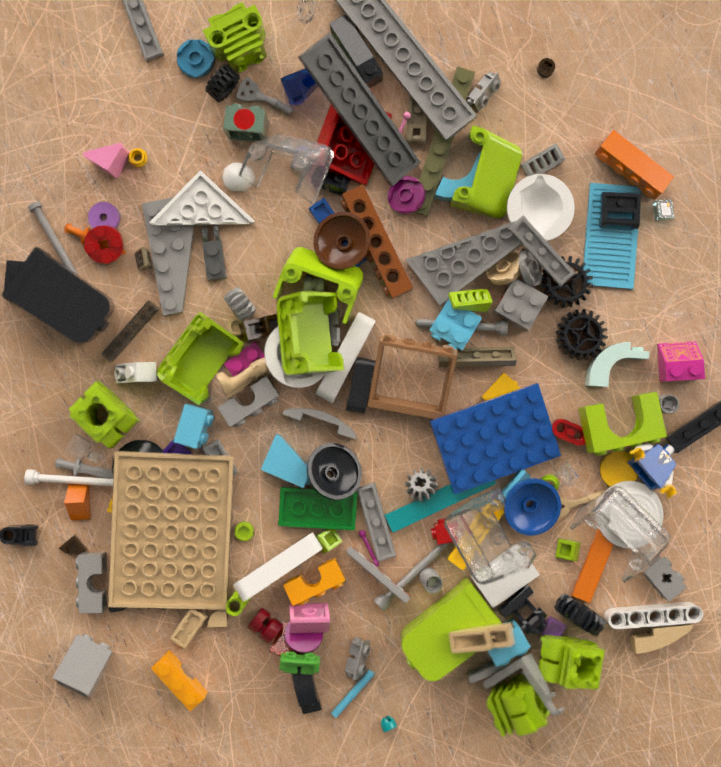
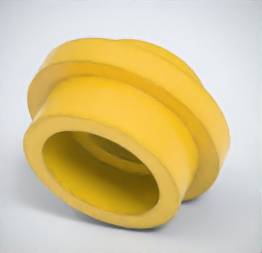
(135, 152)

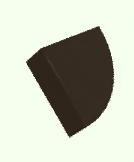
(73, 546)

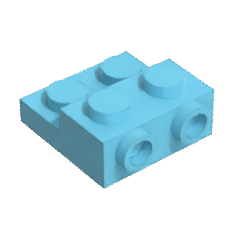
(454, 326)

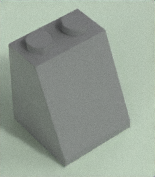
(83, 665)

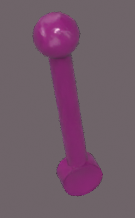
(362, 533)

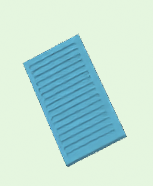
(609, 250)

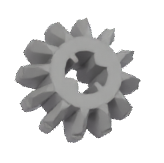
(239, 304)
(426, 479)

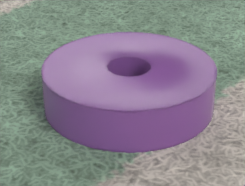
(100, 209)

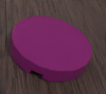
(406, 195)
(302, 642)

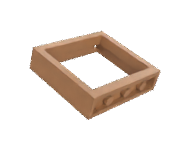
(408, 406)

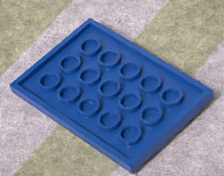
(495, 438)

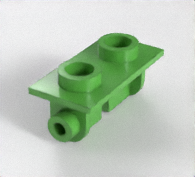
(291, 661)

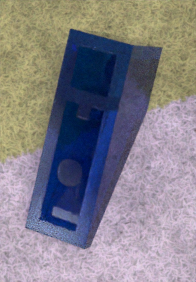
(298, 86)

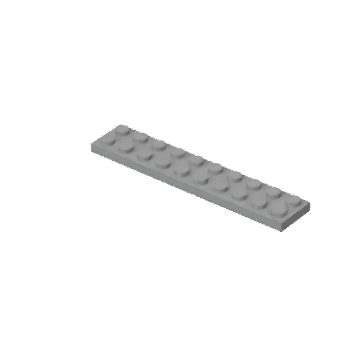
(410, 64)

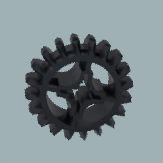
(570, 290)
(596, 340)
(580, 614)

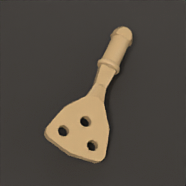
(569, 504)

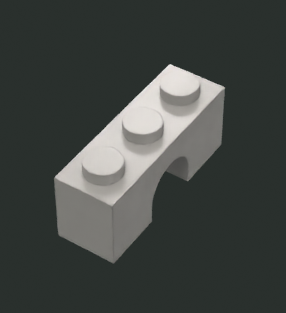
(236, 413)
(89, 598)

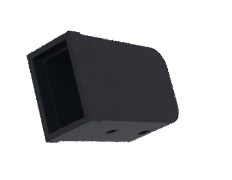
(60, 297)

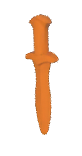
(69, 229)

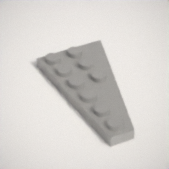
(171, 256)

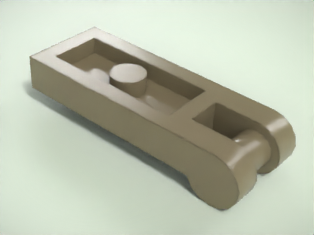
(417, 121)

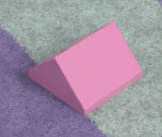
(109, 158)
(309, 618)

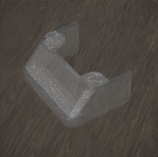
(309, 157)
(630, 523)

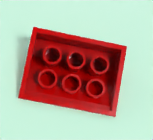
(348, 155)

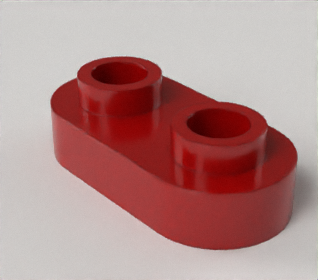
(568, 432)

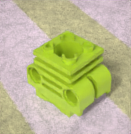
(237, 37)
(119, 417)
(571, 662)
(517, 707)

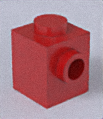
(440, 533)

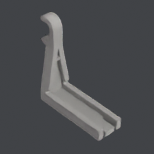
(534, 676)

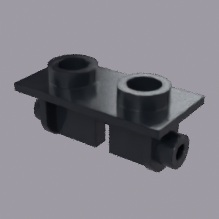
(337, 183)

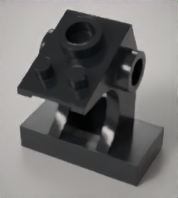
(533, 623)

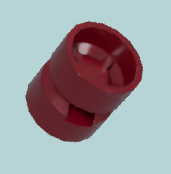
(266, 632)

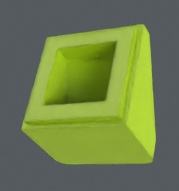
(328, 539)
(568, 549)

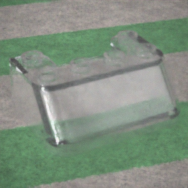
(483, 541)

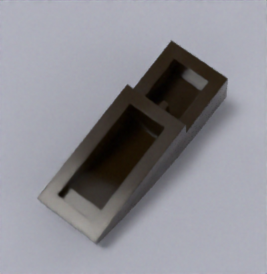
(258, 328)

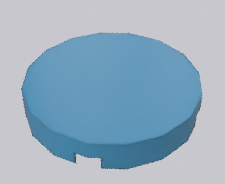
(195, 58)

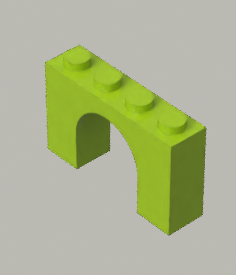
(648, 425)

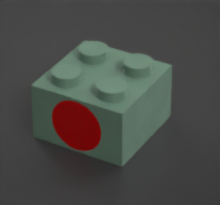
(245, 123)

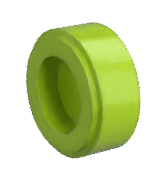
(244, 531)

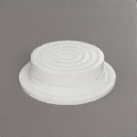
(544, 203)
(274, 363)
(646, 498)

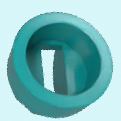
(388, 723)

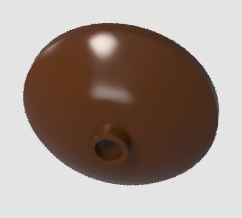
(334, 232)

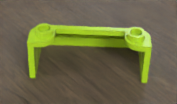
(493, 176)

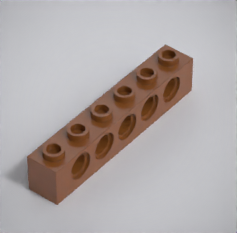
(359, 196)

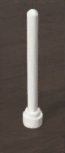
(33, 477)

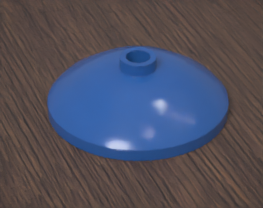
(538, 516)

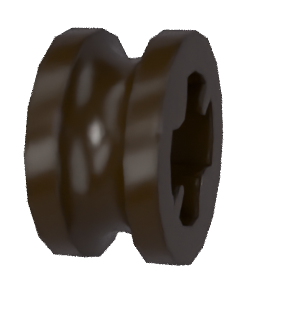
(549, 62)

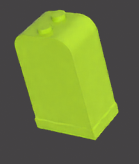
(427, 636)

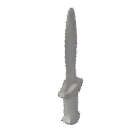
(79, 467)

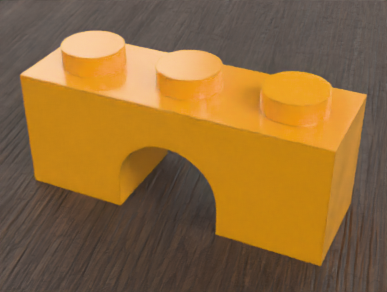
(300, 591)
(188, 691)

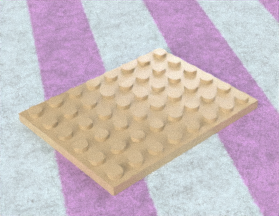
(170, 530)

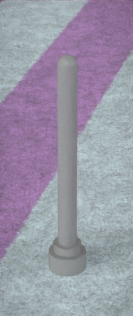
(499, 327)
(385, 599)

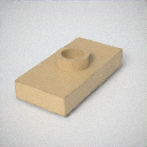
(188, 627)

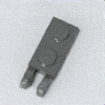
(213, 255)

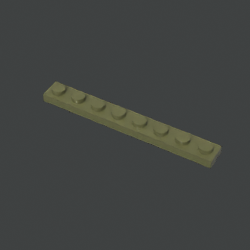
(440, 148)

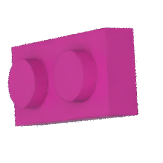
(244, 359)

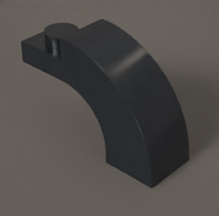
(306, 692)

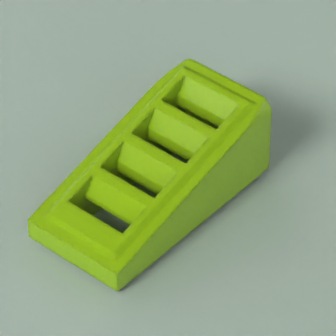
(477, 299)

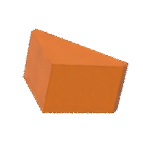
(78, 502)

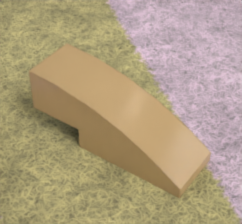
(657, 637)
(482, 638)

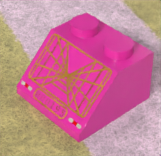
(680, 361)

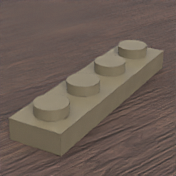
(482, 357)

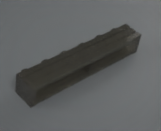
(130, 331)

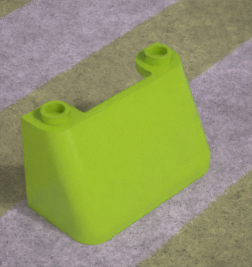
(306, 333)
(198, 357)

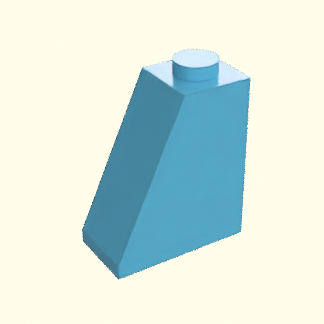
(285, 463)

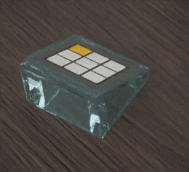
(663, 210)

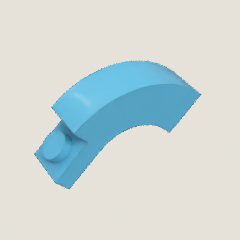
(447, 187)

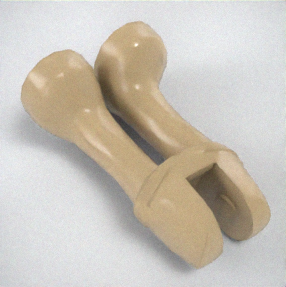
(255, 372)

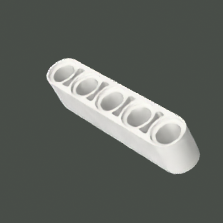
(349, 350)
(277, 567)
(661, 619)

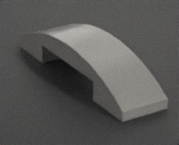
(298, 413)

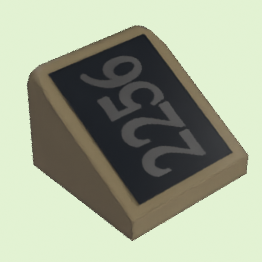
(143, 259)

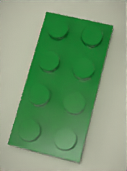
(310, 510)

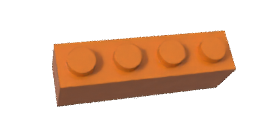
(634, 165)

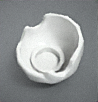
(232, 180)

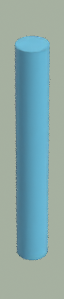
(353, 693)

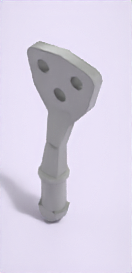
(258, 96)

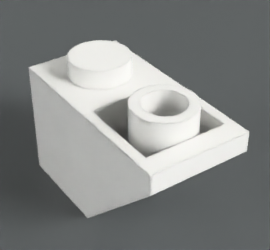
(135, 372)

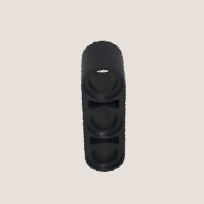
(360, 385)

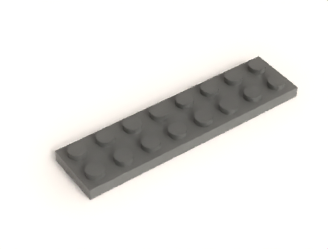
(359, 109)

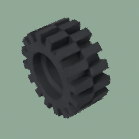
(222, 83)

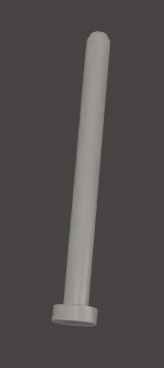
(36, 208)

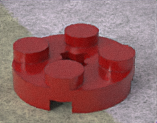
(99, 234)

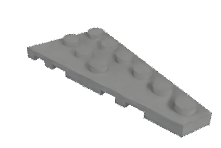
(463, 261)

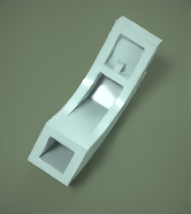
(600, 366)

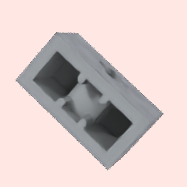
(671, 585)

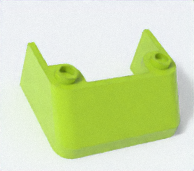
(307, 261)

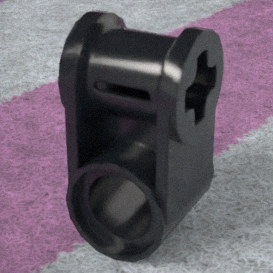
(23, 535)

